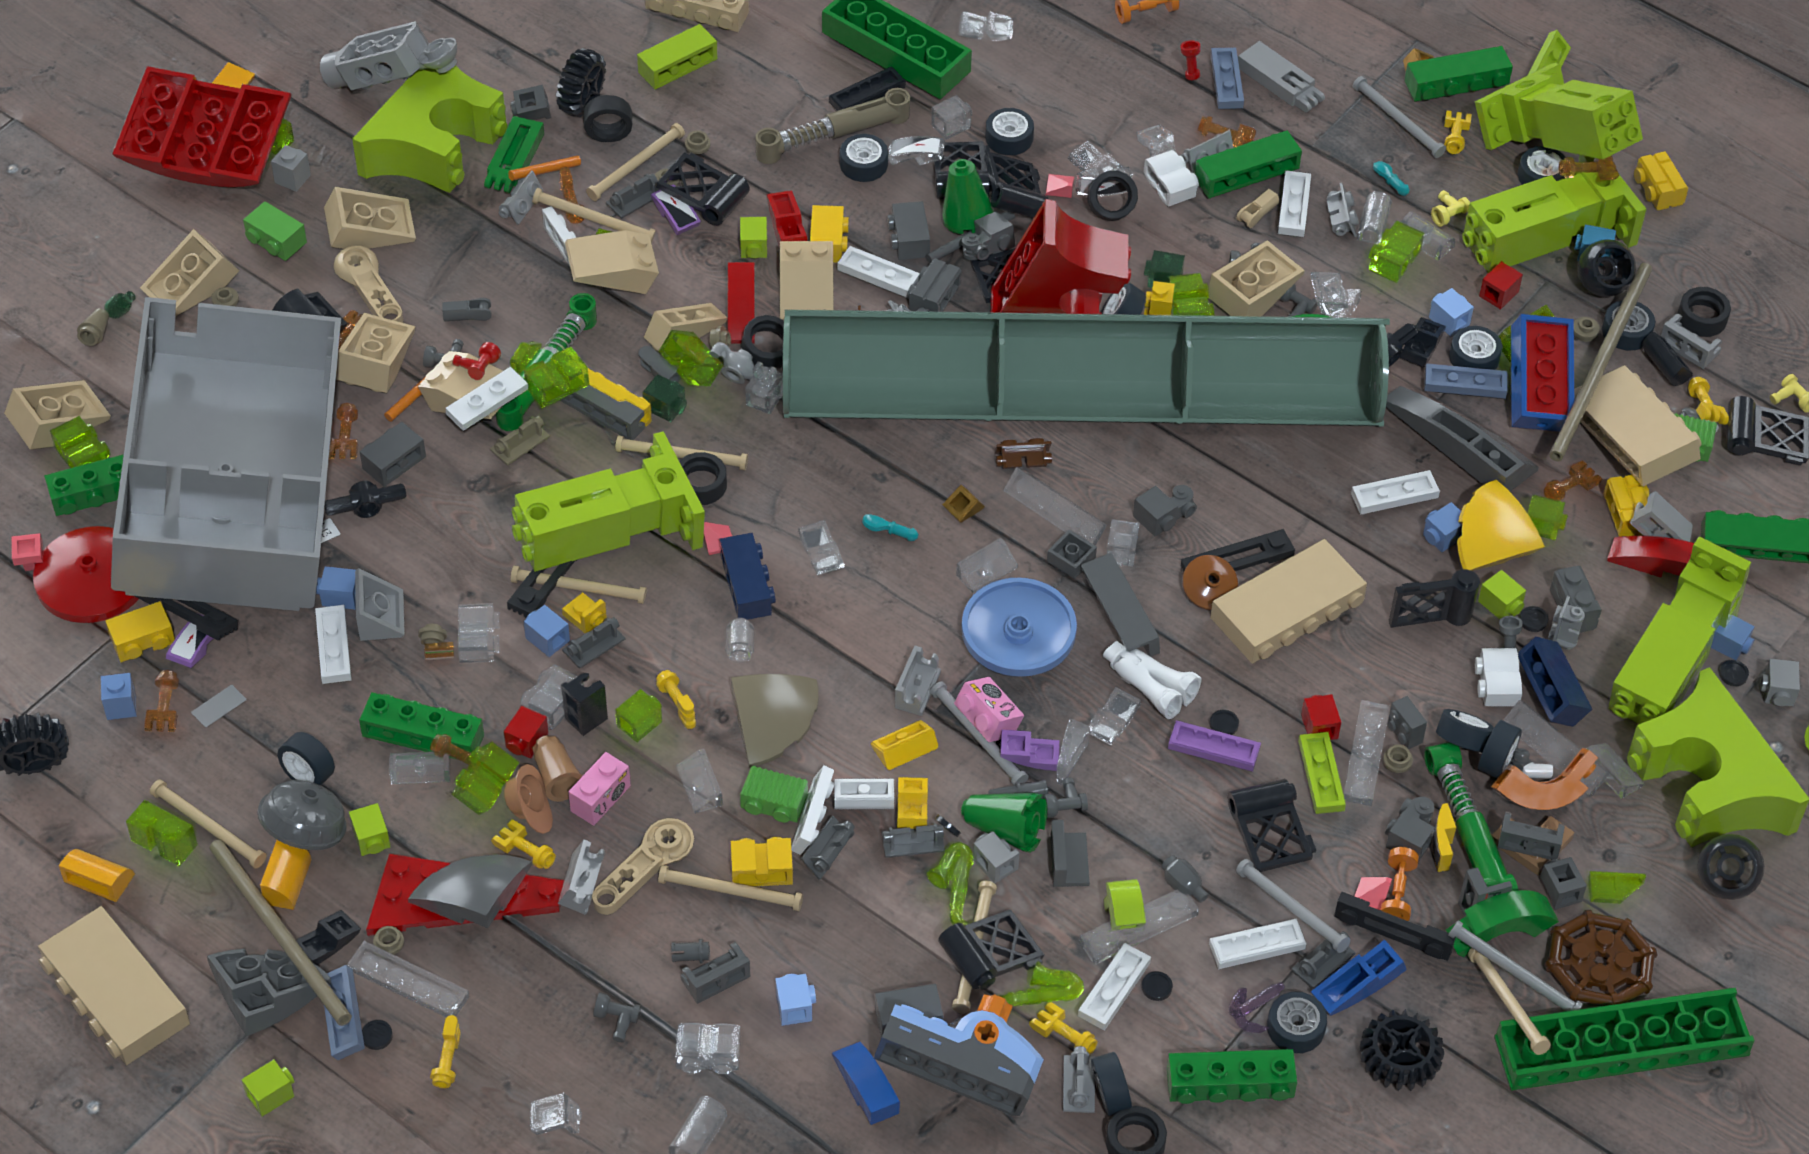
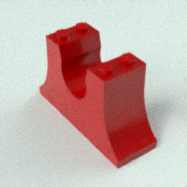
(1061, 266)

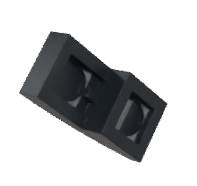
(1424, 344)
(329, 937)

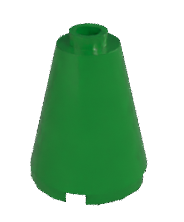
(964, 198)
(1010, 816)

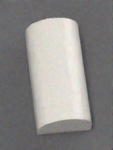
(864, 793)

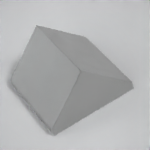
(378, 607)

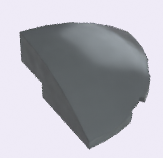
(472, 888)
(260, 987)

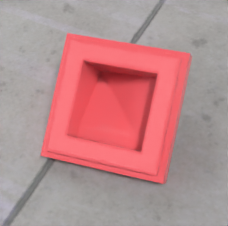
(1060, 185)
(712, 536)
(1374, 890)

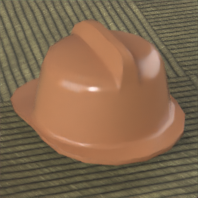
(527, 799)

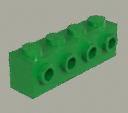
(1458, 73)
(1248, 164)
(79, 491)
(1758, 536)
(417, 724)
(1231, 1076)

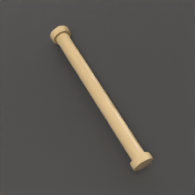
(595, 192)
(588, 214)
(644, 447)
(584, 585)
(160, 789)
(730, 888)
(986, 891)
(1539, 1043)

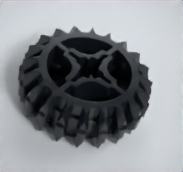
(580, 81)
(32, 744)
(1404, 1066)

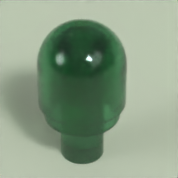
(119, 304)

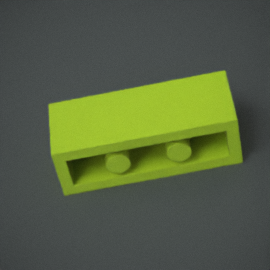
(677, 56)

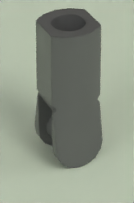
(467, 310)
(656, 364)

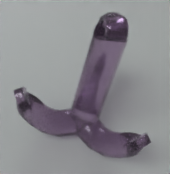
(1240, 1007)

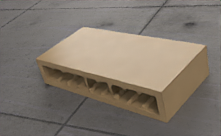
(1638, 427)
(1288, 601)
(112, 986)

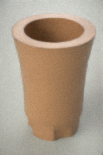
(555, 768)

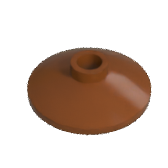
(1197, 584)

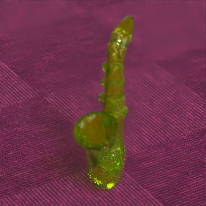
(954, 866)
(1054, 986)

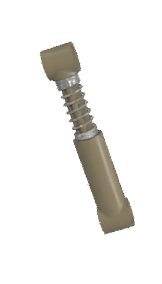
(891, 108)

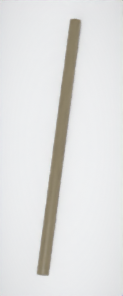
(1600, 362)

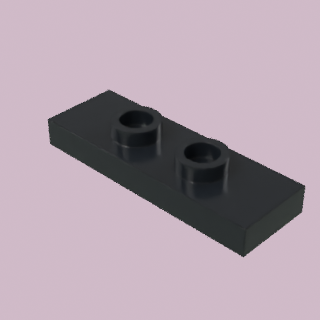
(867, 89)

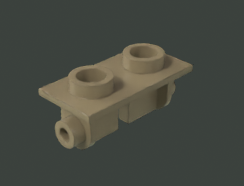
(520, 441)

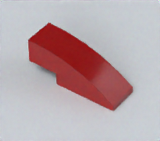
(786, 217)
(740, 298)
(1651, 554)

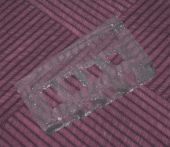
(1074, 744)

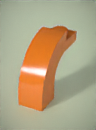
(1551, 794)

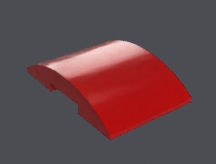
(201, 129)

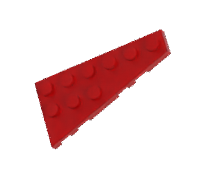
(404, 874)

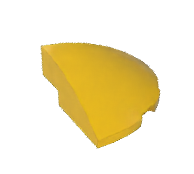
(1495, 529)

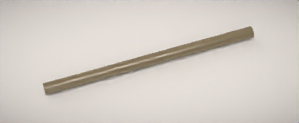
(281, 933)

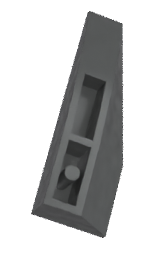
(1466, 443)

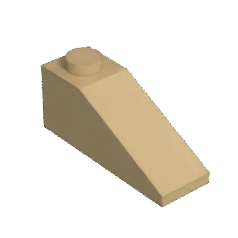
(693, 318)

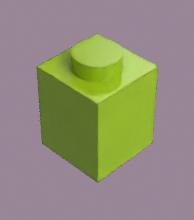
(753, 237)
(1502, 595)
(369, 829)
(268, 1087)

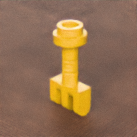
(1455, 142)
(1699, 388)
(668, 682)
(542, 857)
(1053, 1022)
(443, 1075)

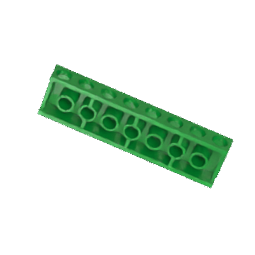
(1626, 1039)

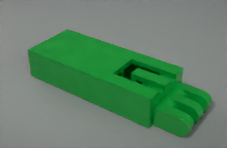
(515, 150)

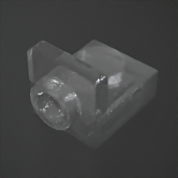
(1156, 139)
(555, 1113)

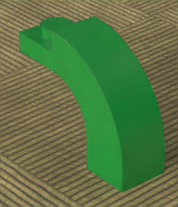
(1507, 913)

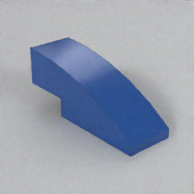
(1359, 978)
(867, 1082)

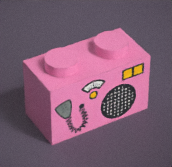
(988, 708)
(599, 788)

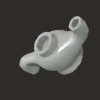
(737, 365)

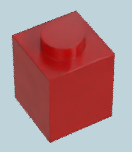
(1500, 285)
(1321, 715)
(524, 731)

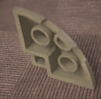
(773, 712)

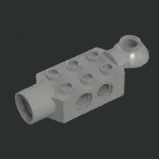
(386, 57)

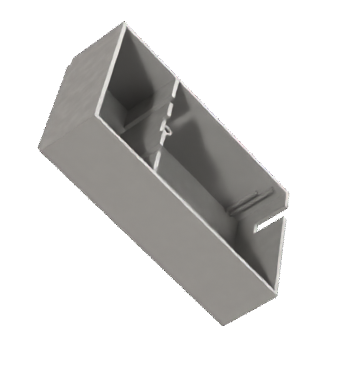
(226, 457)

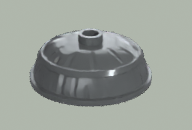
(303, 815)

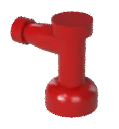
(1190, 50)
(488, 353)

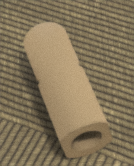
(1258, 208)

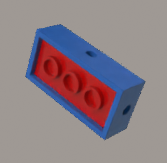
(1542, 371)

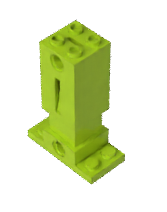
(1566, 116)
(1547, 215)
(604, 510)
(1680, 634)

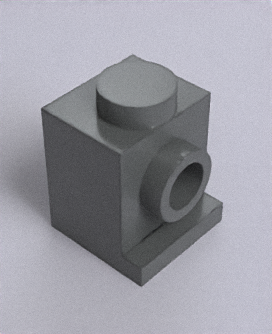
(531, 103)
(1563, 882)

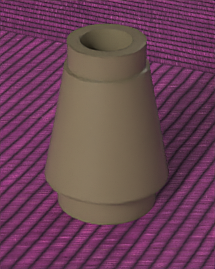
(93, 327)

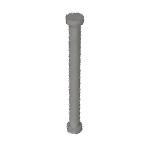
(1361, 84)
(940, 691)
(1339, 942)
(1513, 968)

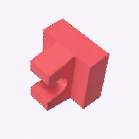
(27, 550)

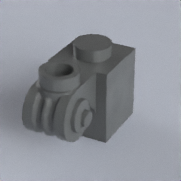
(992, 236)
(1160, 512)
(1413, 826)

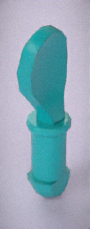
(1385, 171)
(877, 523)

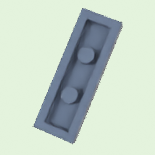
(1227, 78)
(1465, 381)
(348, 1038)

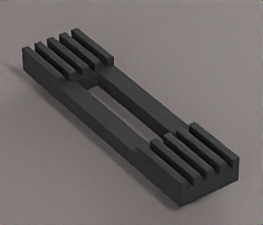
(1275, 547)
(530, 599)
(213, 623)
(1358, 912)

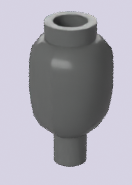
(1184, 877)

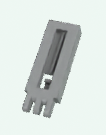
(1270, 68)

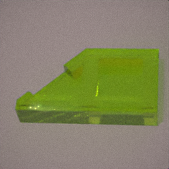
(523, 355)
(1613, 886)

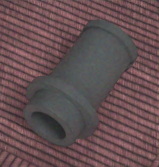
(692, 951)

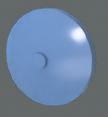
(1019, 627)

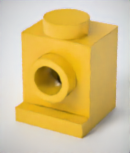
(1160, 299)

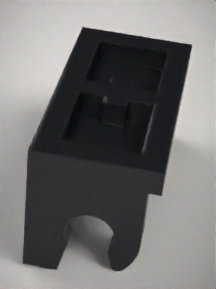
(584, 706)

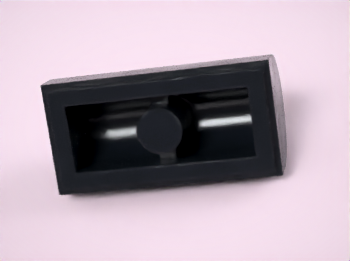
(1666, 359)

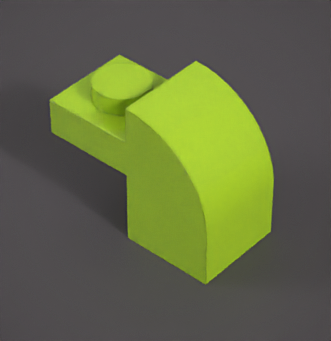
(1125, 904)

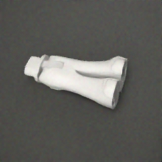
(1159, 683)

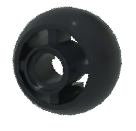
(1621, 264)
(1708, 878)

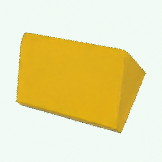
(905, 744)

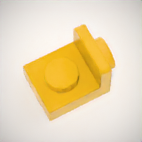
(585, 612)

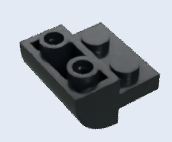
(309, 304)

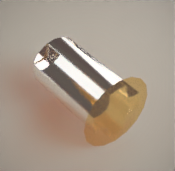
(438, 651)

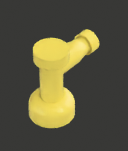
(1442, 214)
(1791, 387)

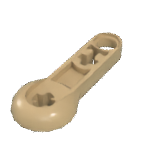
(366, 280)
(645, 862)

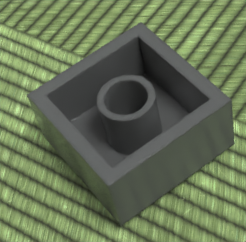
(1071, 553)
(1407, 722)

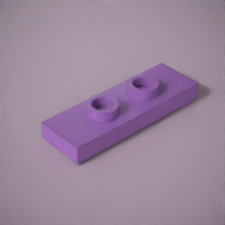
(1214, 745)

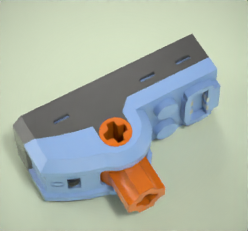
(975, 1059)

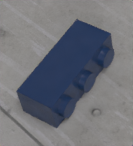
(747, 576)
(1554, 681)

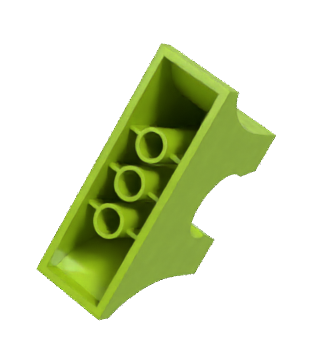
(417, 127)
(1739, 770)

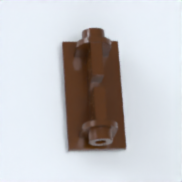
(1033, 451)

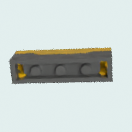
(611, 406)

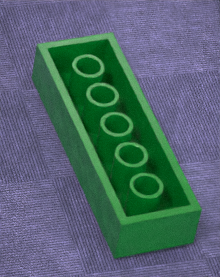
(898, 41)

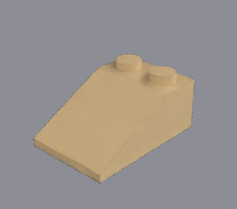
(367, 219)
(613, 260)
(190, 273)
(806, 275)
(1254, 281)
(373, 352)
(450, 383)
(45, 407)

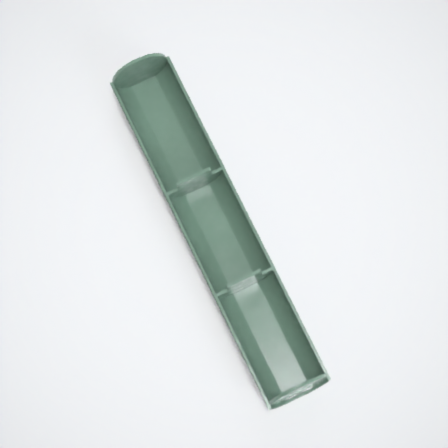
(1085, 367)

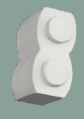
(1171, 177)
(1499, 676)

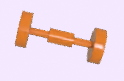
(1123, 9)
(1403, 860)

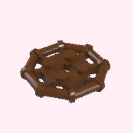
(1605, 945)

